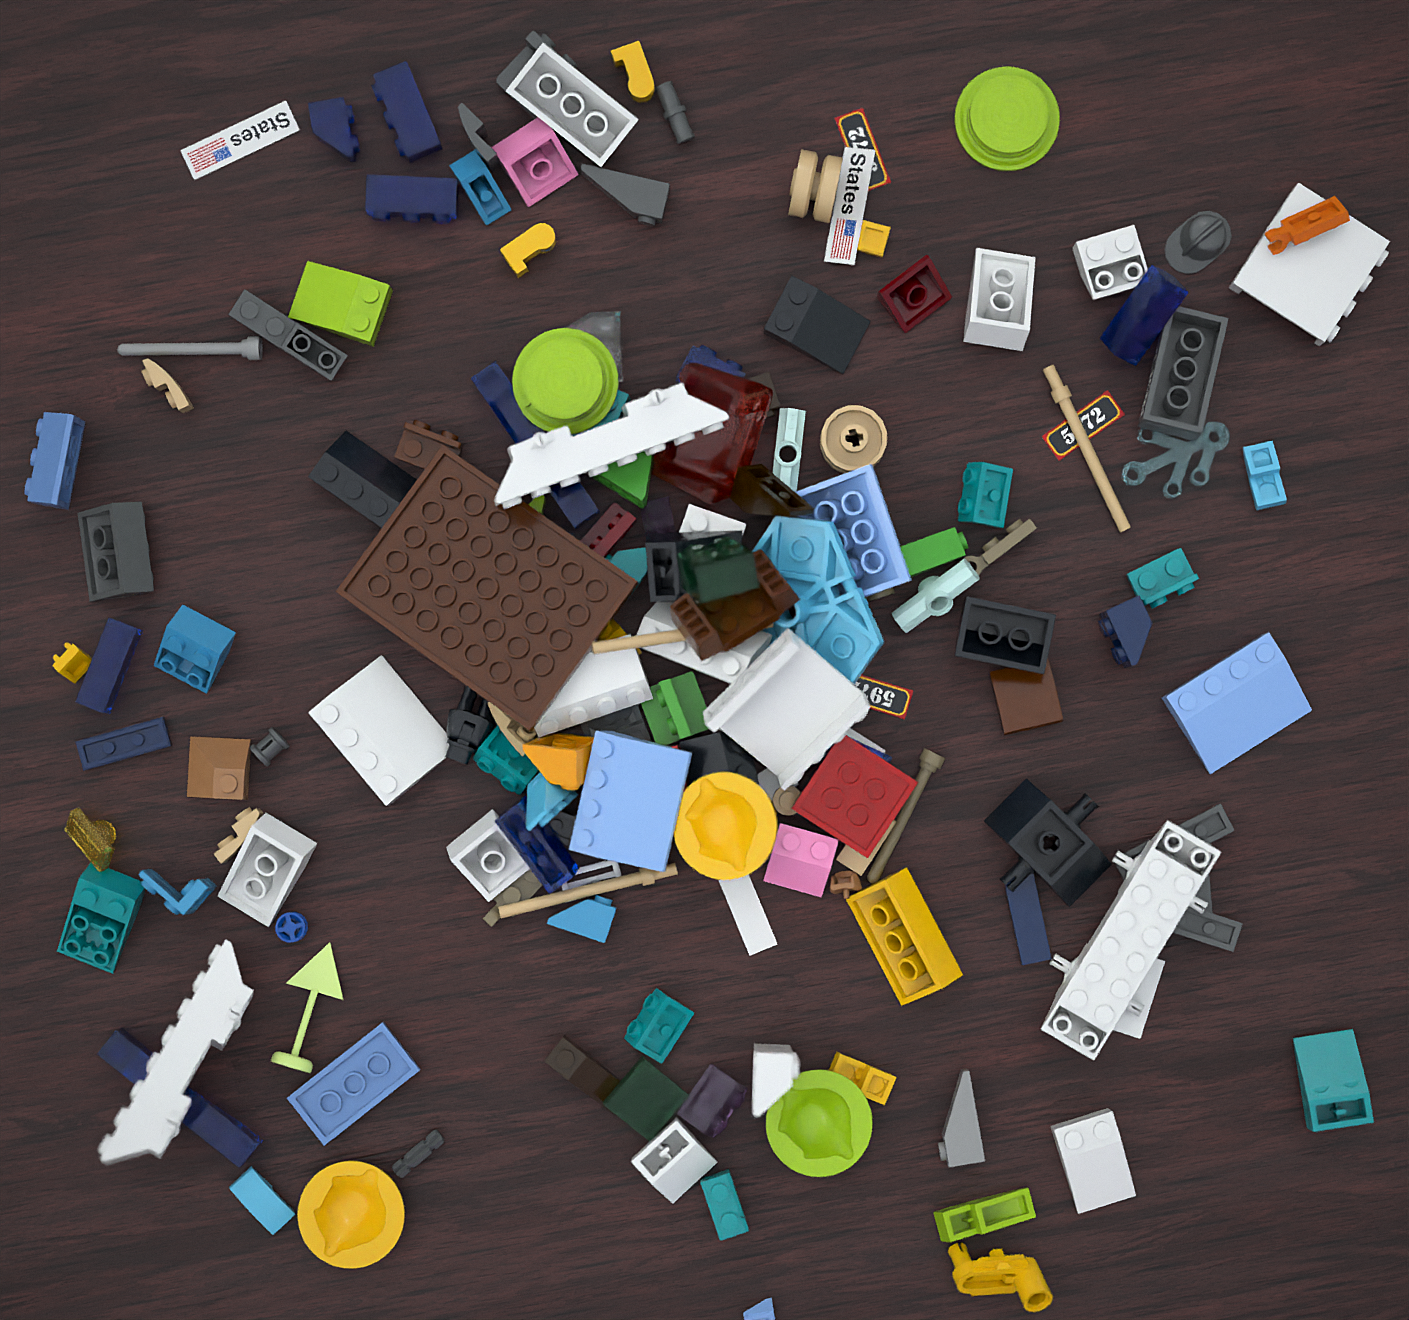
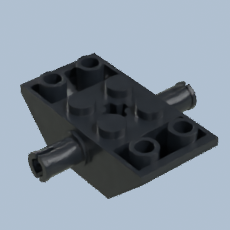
(1024, 822)

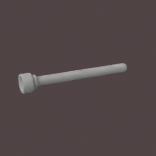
(250, 348)

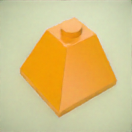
(561, 758)

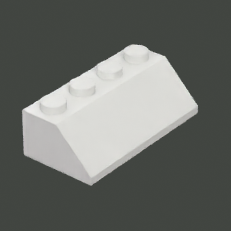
(572, 104)
(722, 666)
(597, 688)
(772, 1074)

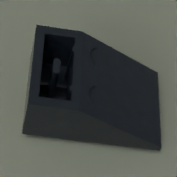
(663, 564)

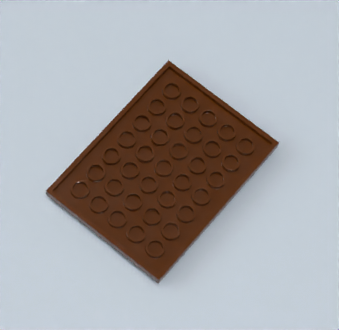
(487, 588)

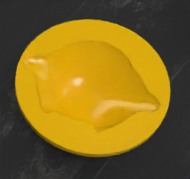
(725, 826)
(351, 1214)

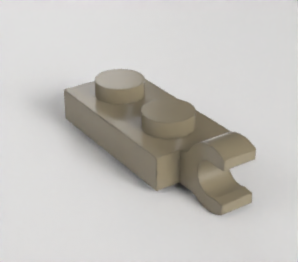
(996, 548)
(519, 890)

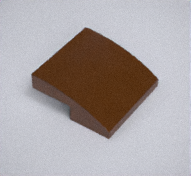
(1025, 699)

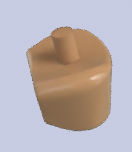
(845, 882)

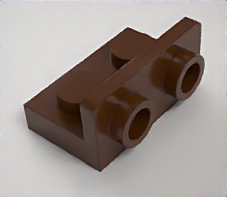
(421, 445)

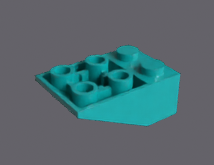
(101, 917)
(1332, 1081)

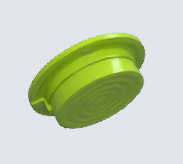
(1007, 118)
(565, 380)
(820, 1124)

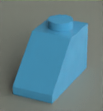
(480, 187)
(587, 918)

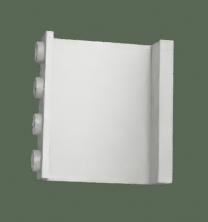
(1317, 278)
(788, 708)

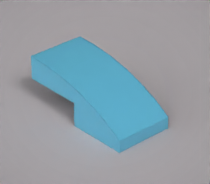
(1264, 475)
(262, 1200)

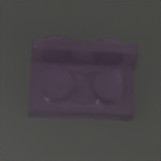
(712, 1101)

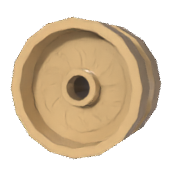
(814, 186)
(857, 422)

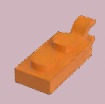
(1307, 224)

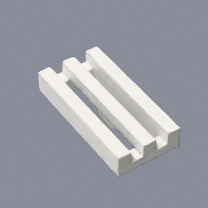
(616, 873)

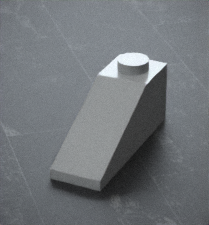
(961, 1130)

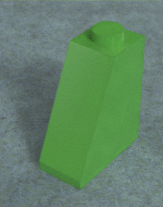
(630, 480)
(934, 551)

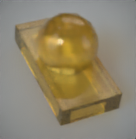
(92, 838)

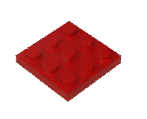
(854, 795)

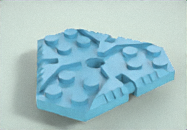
(813, 564)

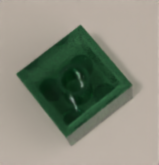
(717, 569)

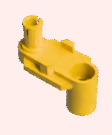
(1000, 1276)

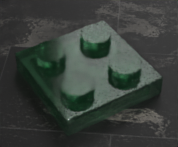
(645, 1098)

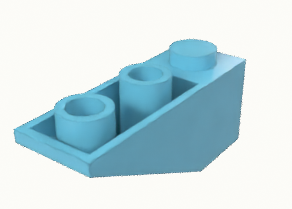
(545, 801)

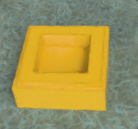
(873, 238)

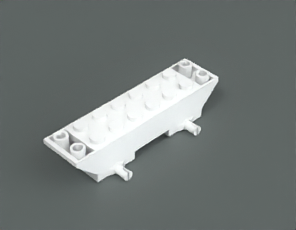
(645, 427)
(1129, 938)
(159, 1100)

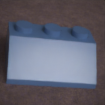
(55, 460)

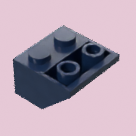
(1128, 630)

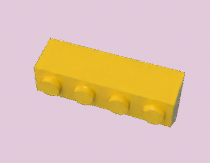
(904, 937)

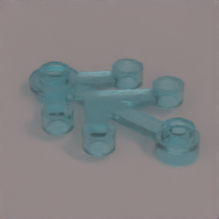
(1181, 453)

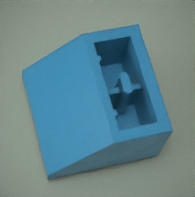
(194, 648)

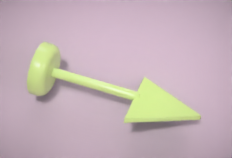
(319, 977)

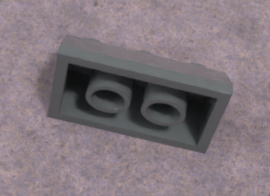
(115, 551)

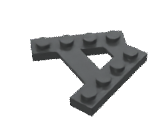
(1206, 926)

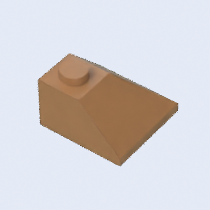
(219, 768)

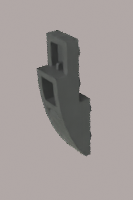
(287, 335)

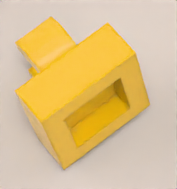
(72, 663)

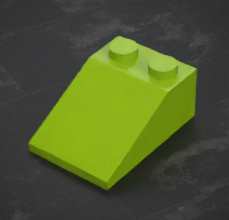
(341, 302)

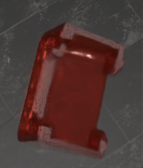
(710, 461)

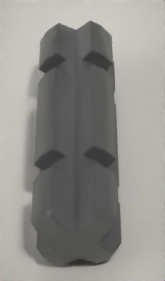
(418, 1153)

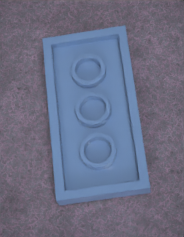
(353, 1083)

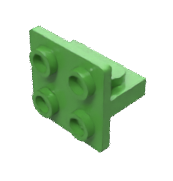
(675, 709)

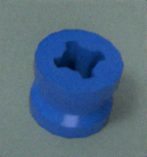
(285, 927)

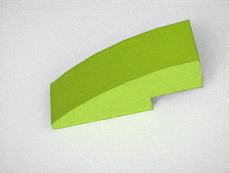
(984, 1214)

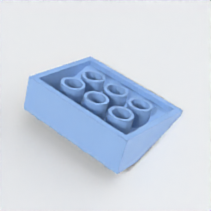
(863, 526)
(1238, 702)
(630, 800)

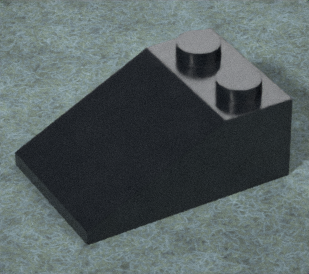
(816, 325)

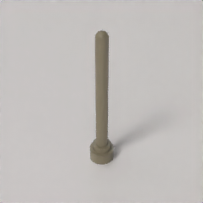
(929, 764)

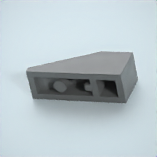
(636, 195)

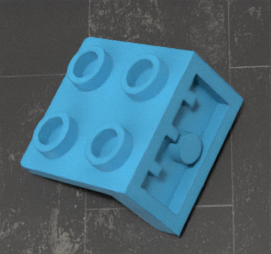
(193, 893)

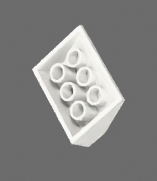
(382, 730)

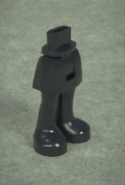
(467, 729)

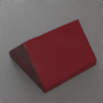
(914, 294)

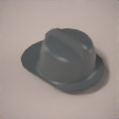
(1197, 242)

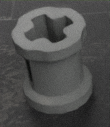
(269, 746)

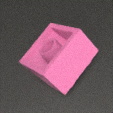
(535, 161)
(800, 860)

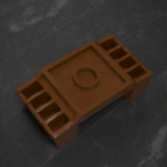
(732, 619)

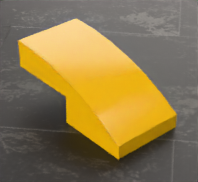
(871, 1081)

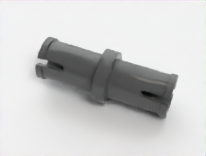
(674, 112)

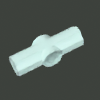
(789, 434)
(935, 595)

